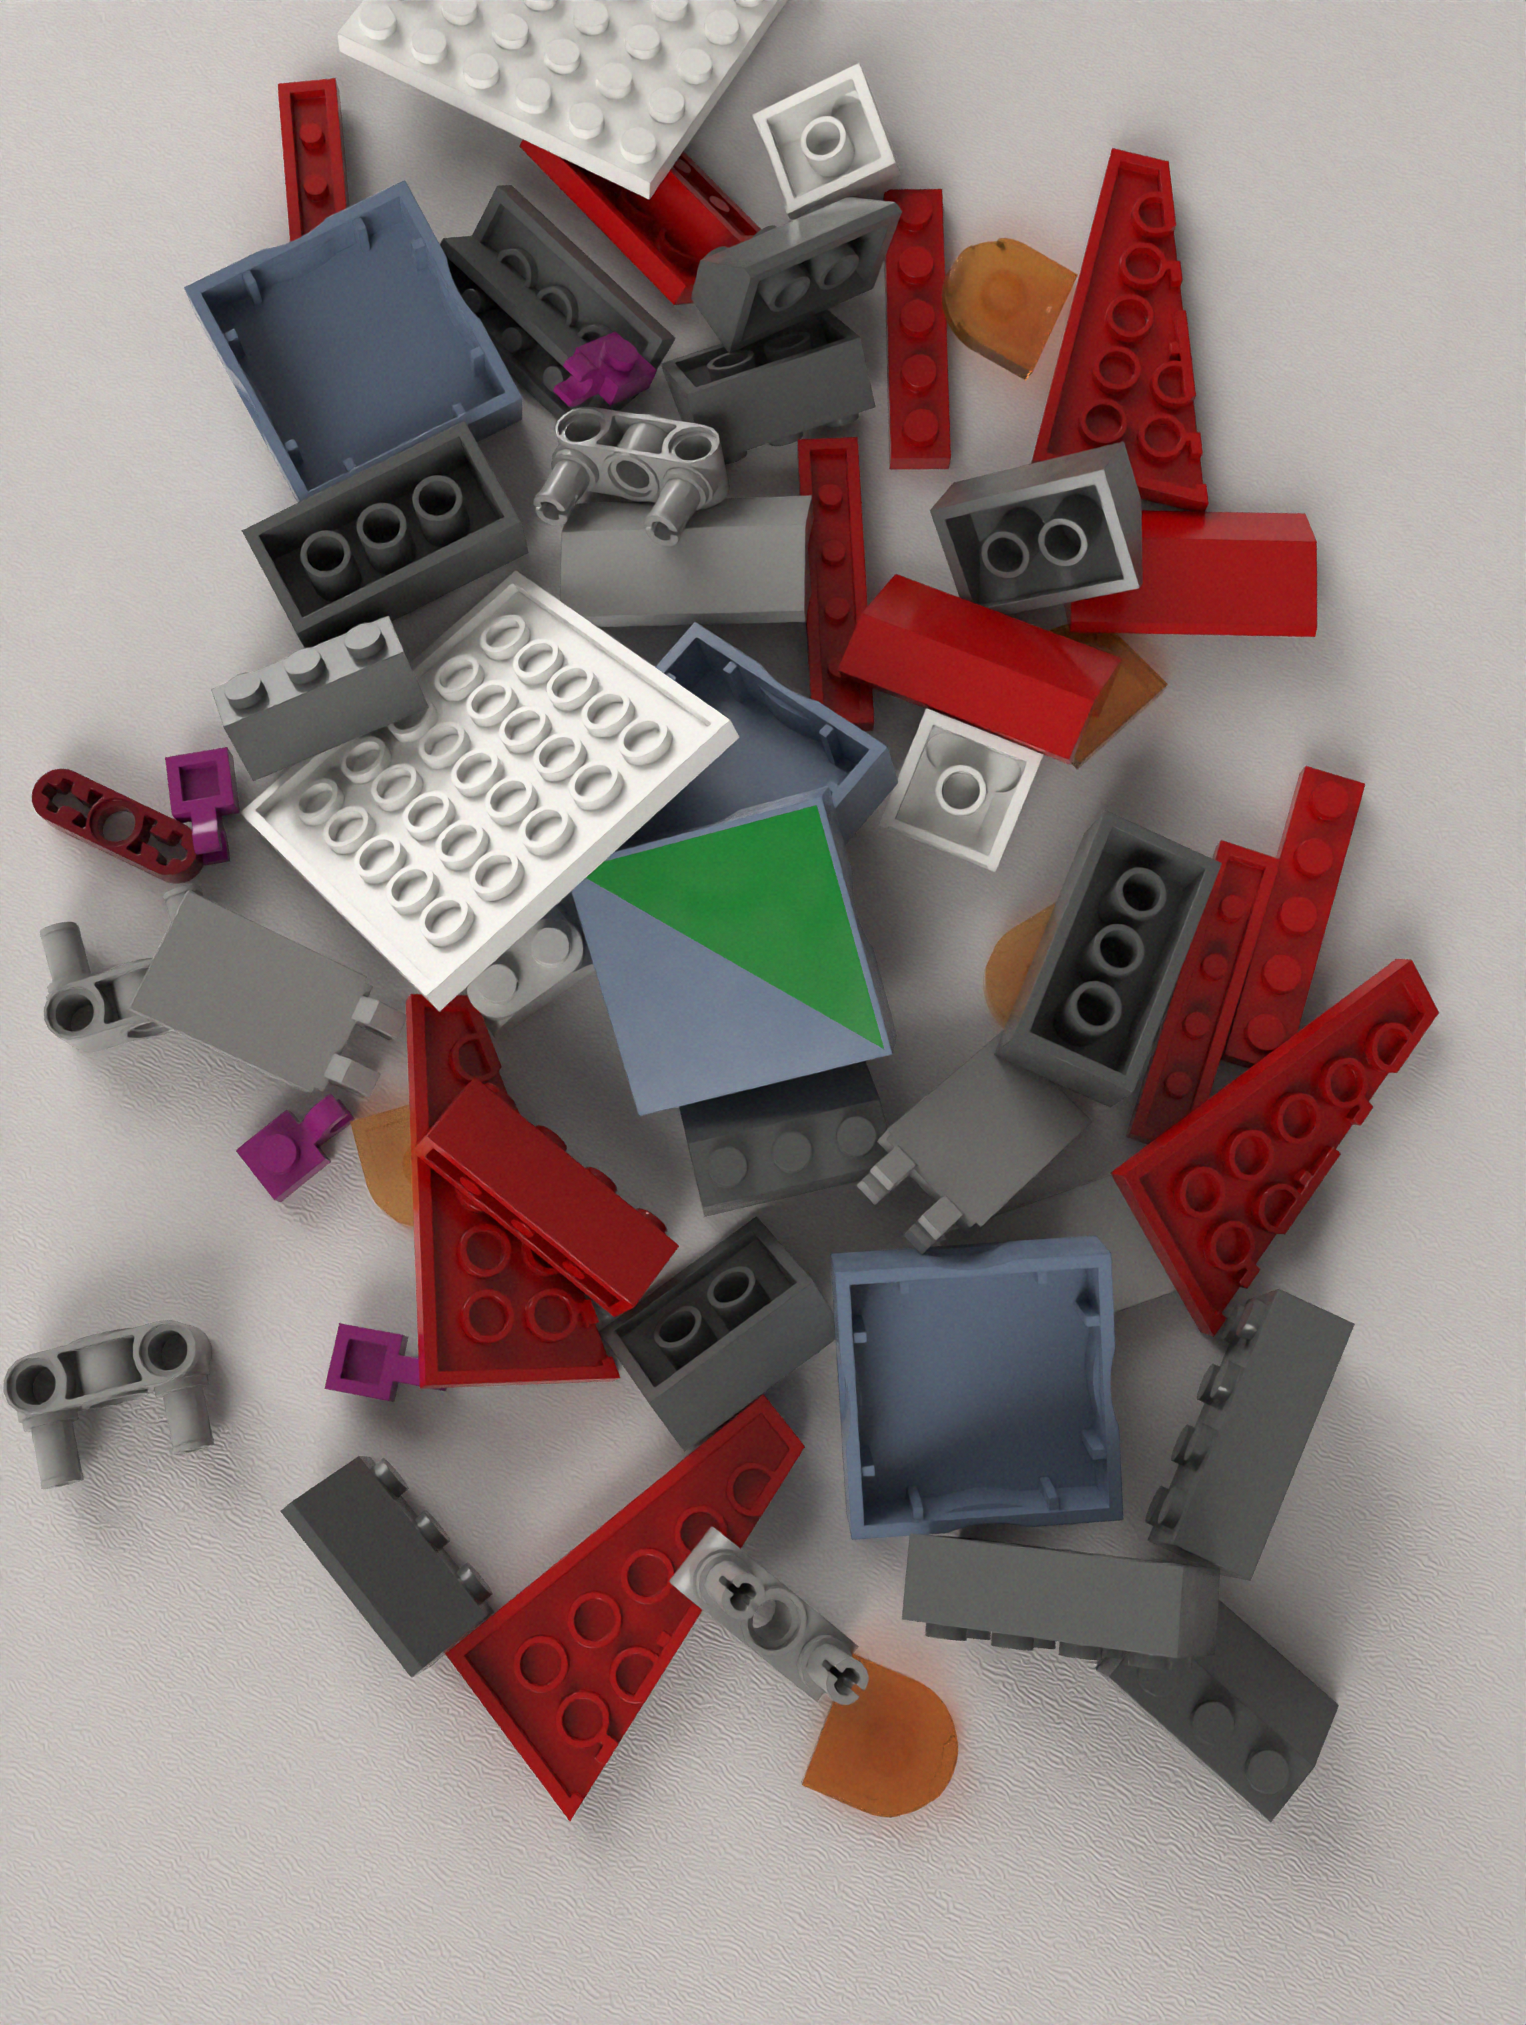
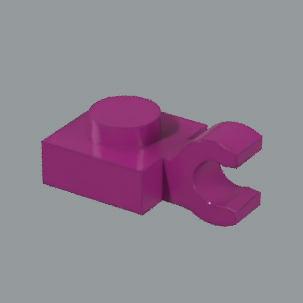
(605, 368)
(201, 793)
(289, 1150)
(371, 1363)

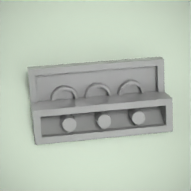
(729, 566)

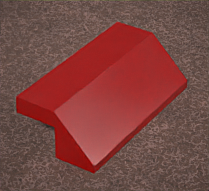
(658, 235)
(1214, 578)
(979, 667)

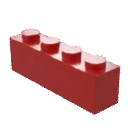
(547, 1197)

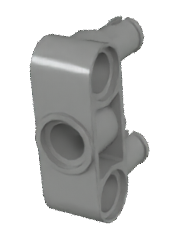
(637, 459)
(108, 992)
(104, 1373)
(797, 1637)

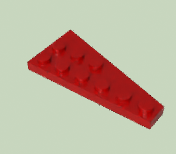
(1127, 342)
(1261, 1146)
(482, 1296)
(599, 1627)

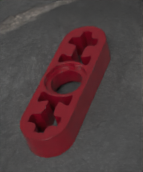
(88, 793)

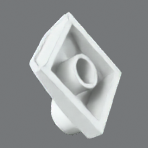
(829, 143)
(961, 789)
(530, 973)

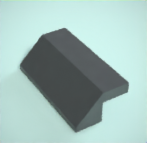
(543, 298)

